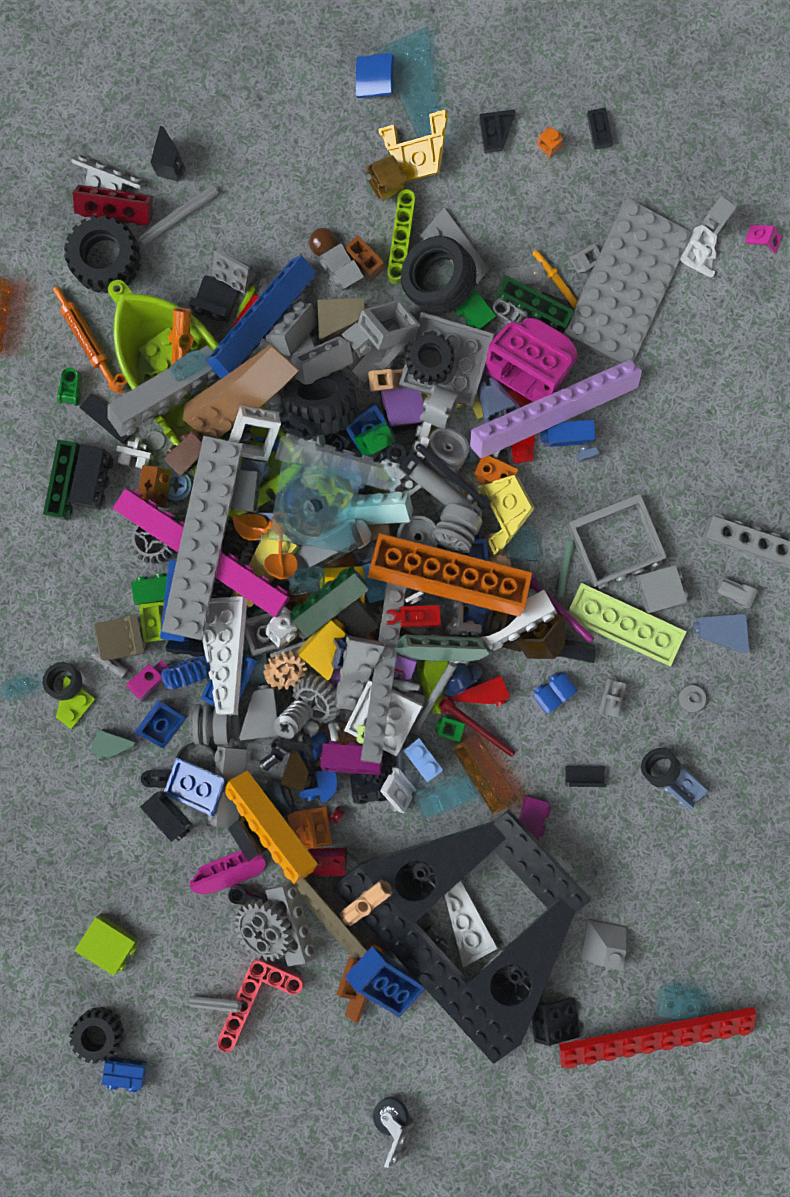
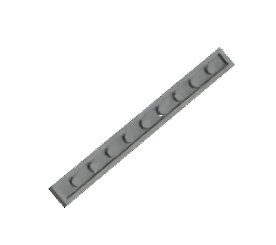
(382, 678)

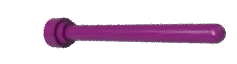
(560, 610)

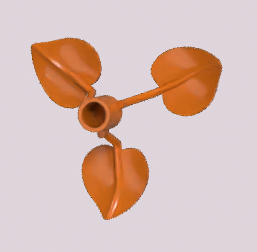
(251, 528)

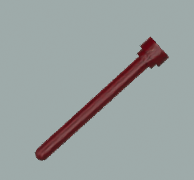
(448, 705)

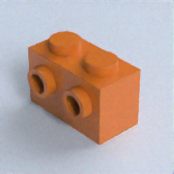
(491, 469)

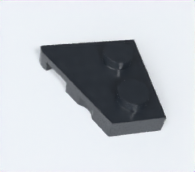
(495, 129)

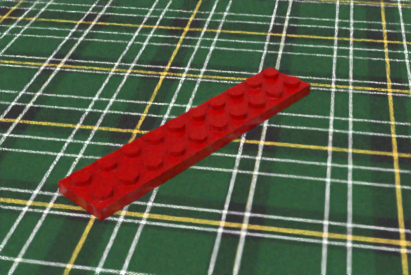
(657, 1037)

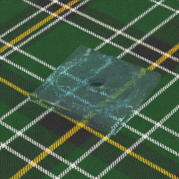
(294, 520)

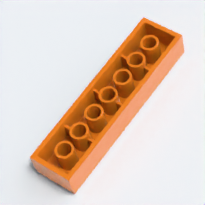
(450, 575)

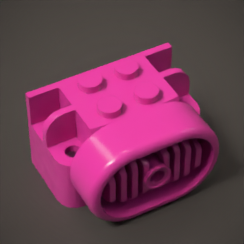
(531, 358)

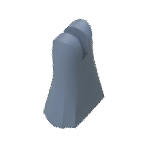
(495, 400)

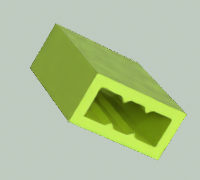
(107, 945)

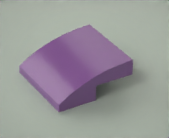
(402, 406)

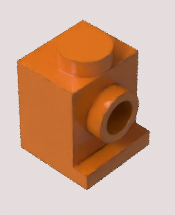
(552, 140)

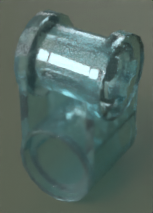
(307, 580)

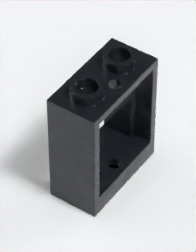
(166, 816)

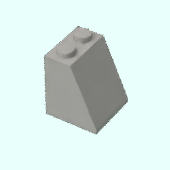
(261, 714)

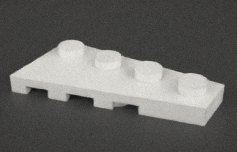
(469, 929)

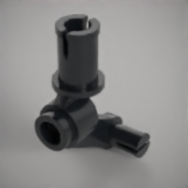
(282, 747)

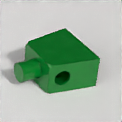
(374, 439)

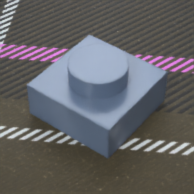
(587, 453)

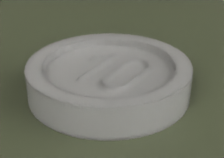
(155, 440)

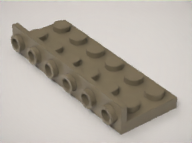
(329, 916)

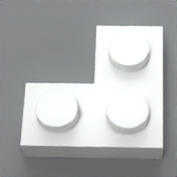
(422, 433)

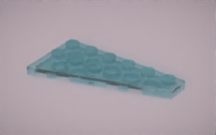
(414, 78)

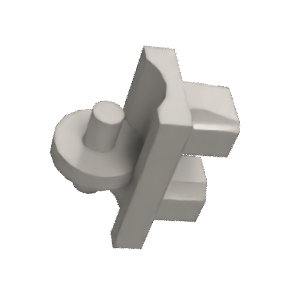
(612, 698)

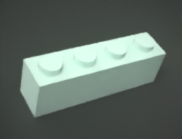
(384, 508)

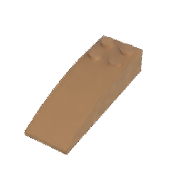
(248, 385)

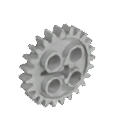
(263, 930)

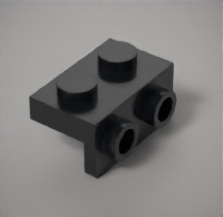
(366, 791)

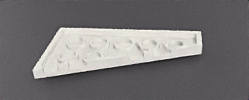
(224, 650)

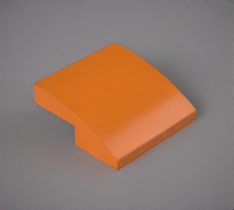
(311, 827)

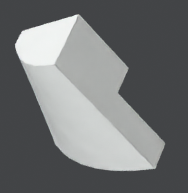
(702, 245)

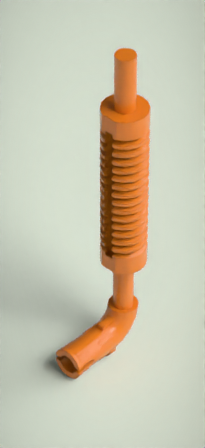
(88, 342)

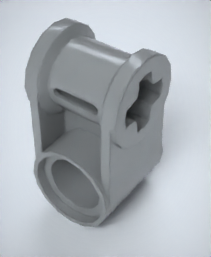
(510, 313)

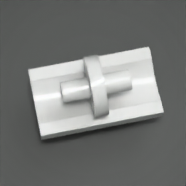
(125, 454)

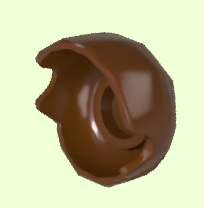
(322, 241)

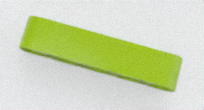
(401, 228)

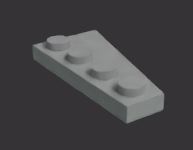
(445, 226)

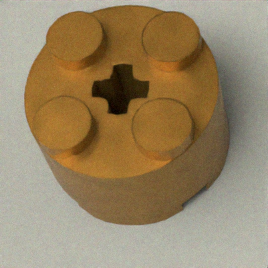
(385, 177)

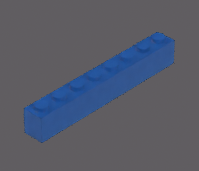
(261, 316)

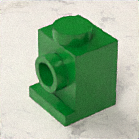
(455, 734)

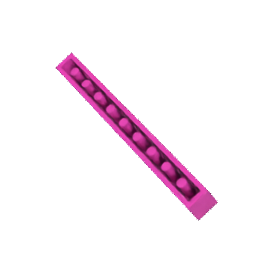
(229, 571)

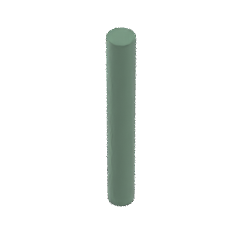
(564, 569)

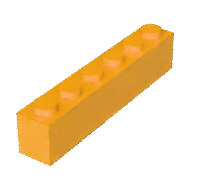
(270, 827)

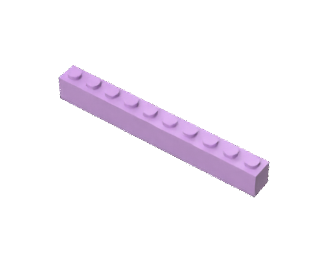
(554, 408)

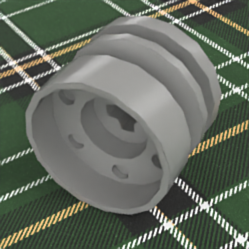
(457, 528)
(210, 724)

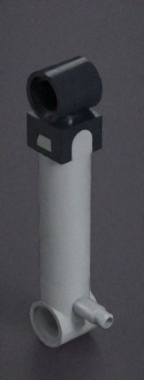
(429, 480)

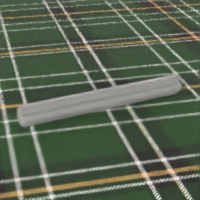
(178, 215)

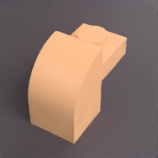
(384, 379)

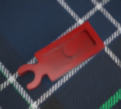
(415, 616)

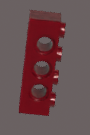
(141, 203)

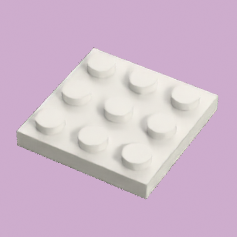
(400, 718)

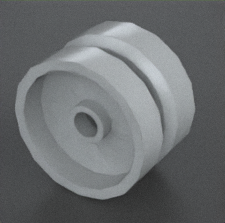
(449, 447)
(422, 527)

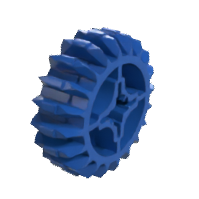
(186, 672)

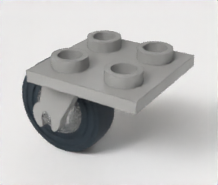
(391, 1119)

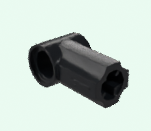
(248, 895)

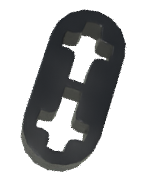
(298, 426)
(156, 783)

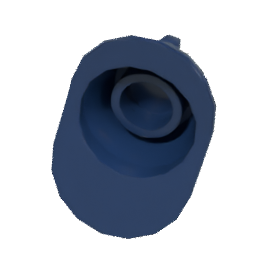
(462, 678)

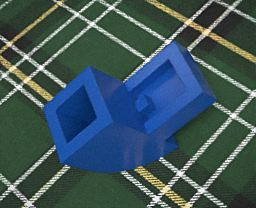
(326, 787)

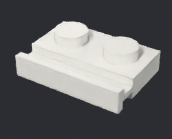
(398, 790)

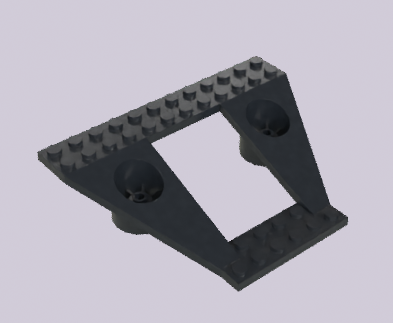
(488, 1006)

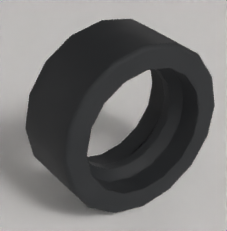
(49, 678)
(654, 756)

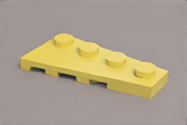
(264, 549)

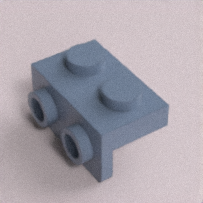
(687, 788)

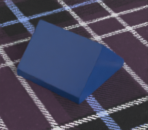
(160, 724)

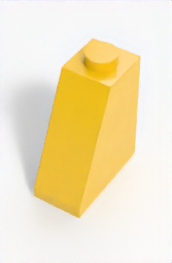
(320, 648)

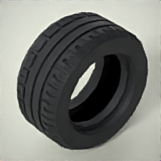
(422, 258)

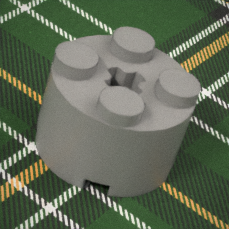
(439, 406)

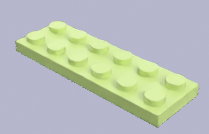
(626, 624)

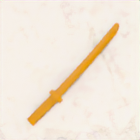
(553, 274)

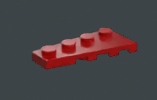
(522, 450)

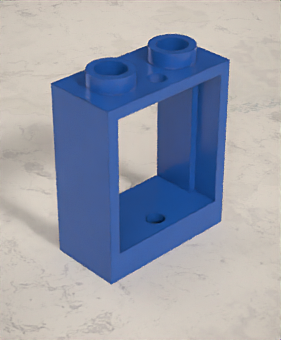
(569, 434)

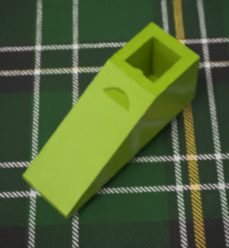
(429, 674)

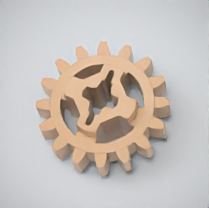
(285, 670)

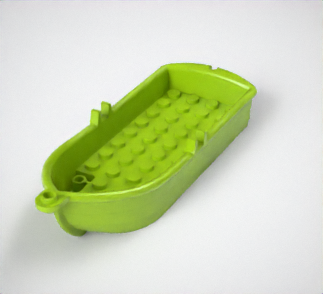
(145, 351)

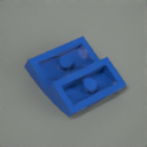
(374, 75)

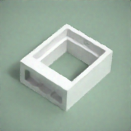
(260, 418)

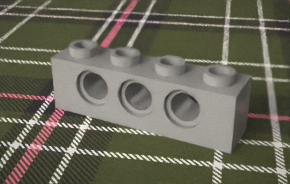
(287, 899)

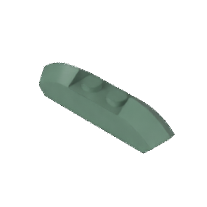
(442, 648)

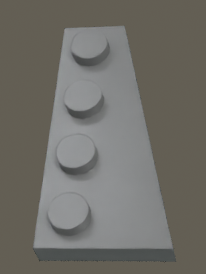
(357, 668)

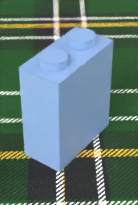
(422, 759)

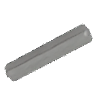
(215, 1004)

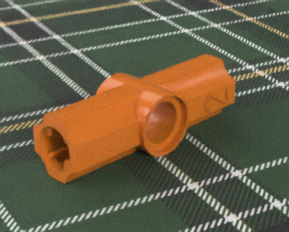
(180, 330)

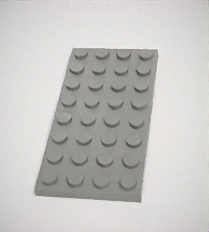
(627, 282)

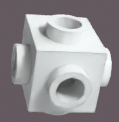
(281, 629)

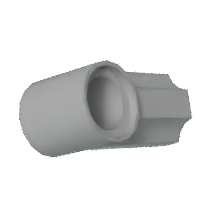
(739, 593)

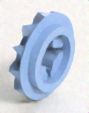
(183, 491)

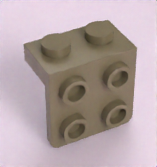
(119, 638)

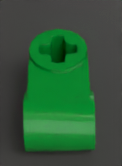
(69, 388)

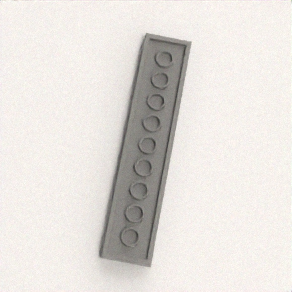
(202, 537)

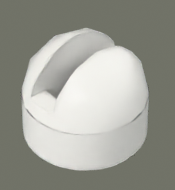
(311, 728)

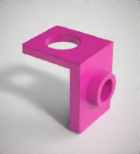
(764, 236)

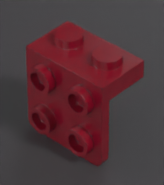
(329, 861)

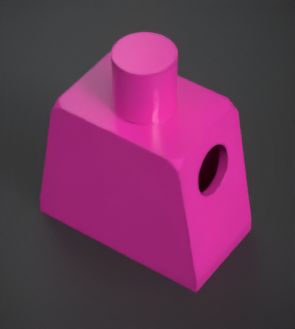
(143, 688)

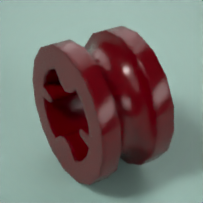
(337, 815)

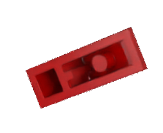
(485, 693)

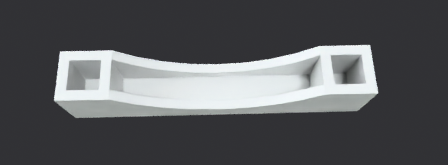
(537, 609)

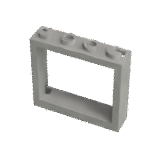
(636, 501)

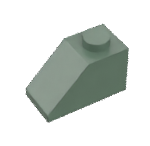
(110, 744)

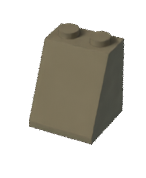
(337, 316)

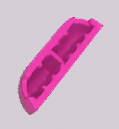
(226, 873)

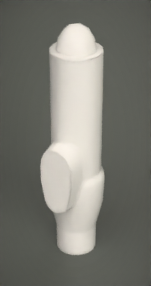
(333, 728)

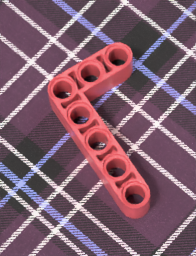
(249, 996)

